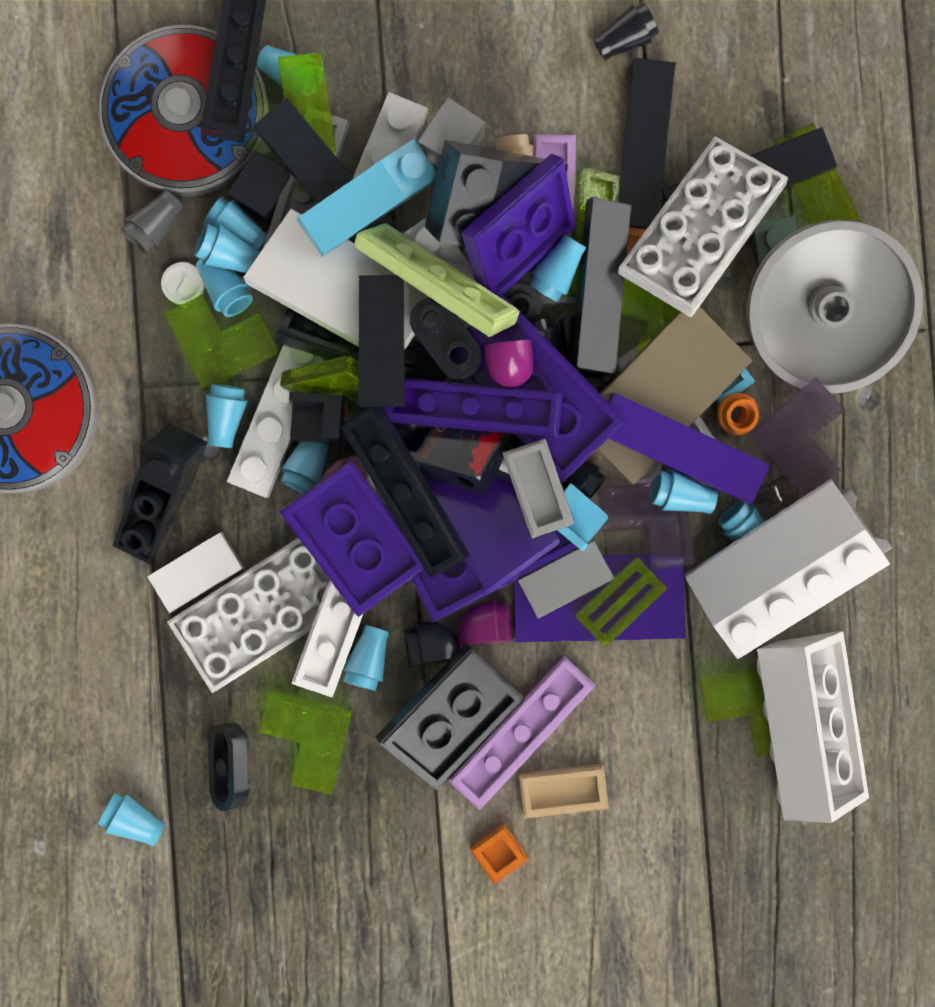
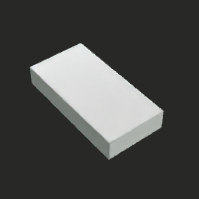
(195, 572)

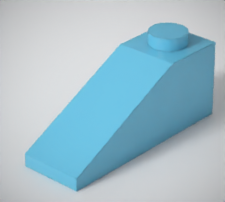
(368, 197)

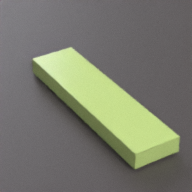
(437, 279)

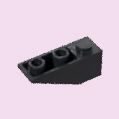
(158, 491)

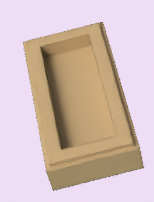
(563, 791)

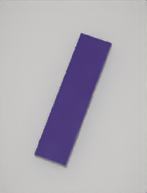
(479, 408)
(688, 450)

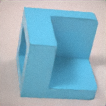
(586, 516)

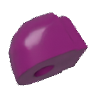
(510, 362)
(486, 625)

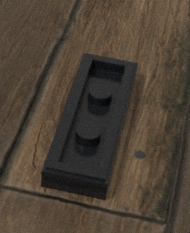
(381, 341)

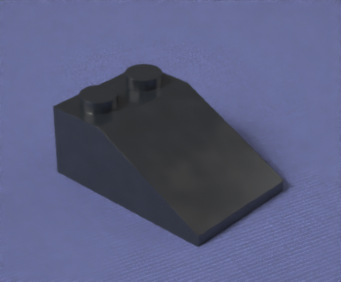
(469, 184)

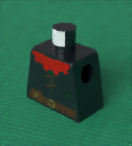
(464, 457)

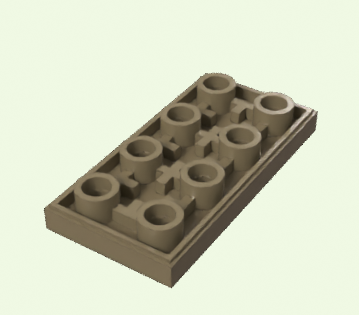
(675, 377)

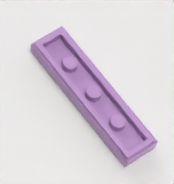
(521, 732)

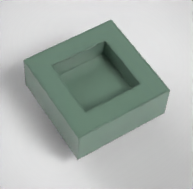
(768, 234)

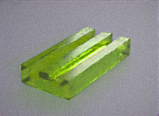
(646, 577)

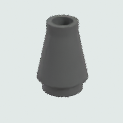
(152, 221)

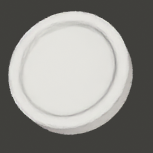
(182, 283)

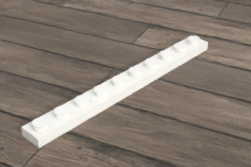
(270, 428)

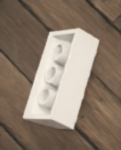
(785, 569)
(812, 727)

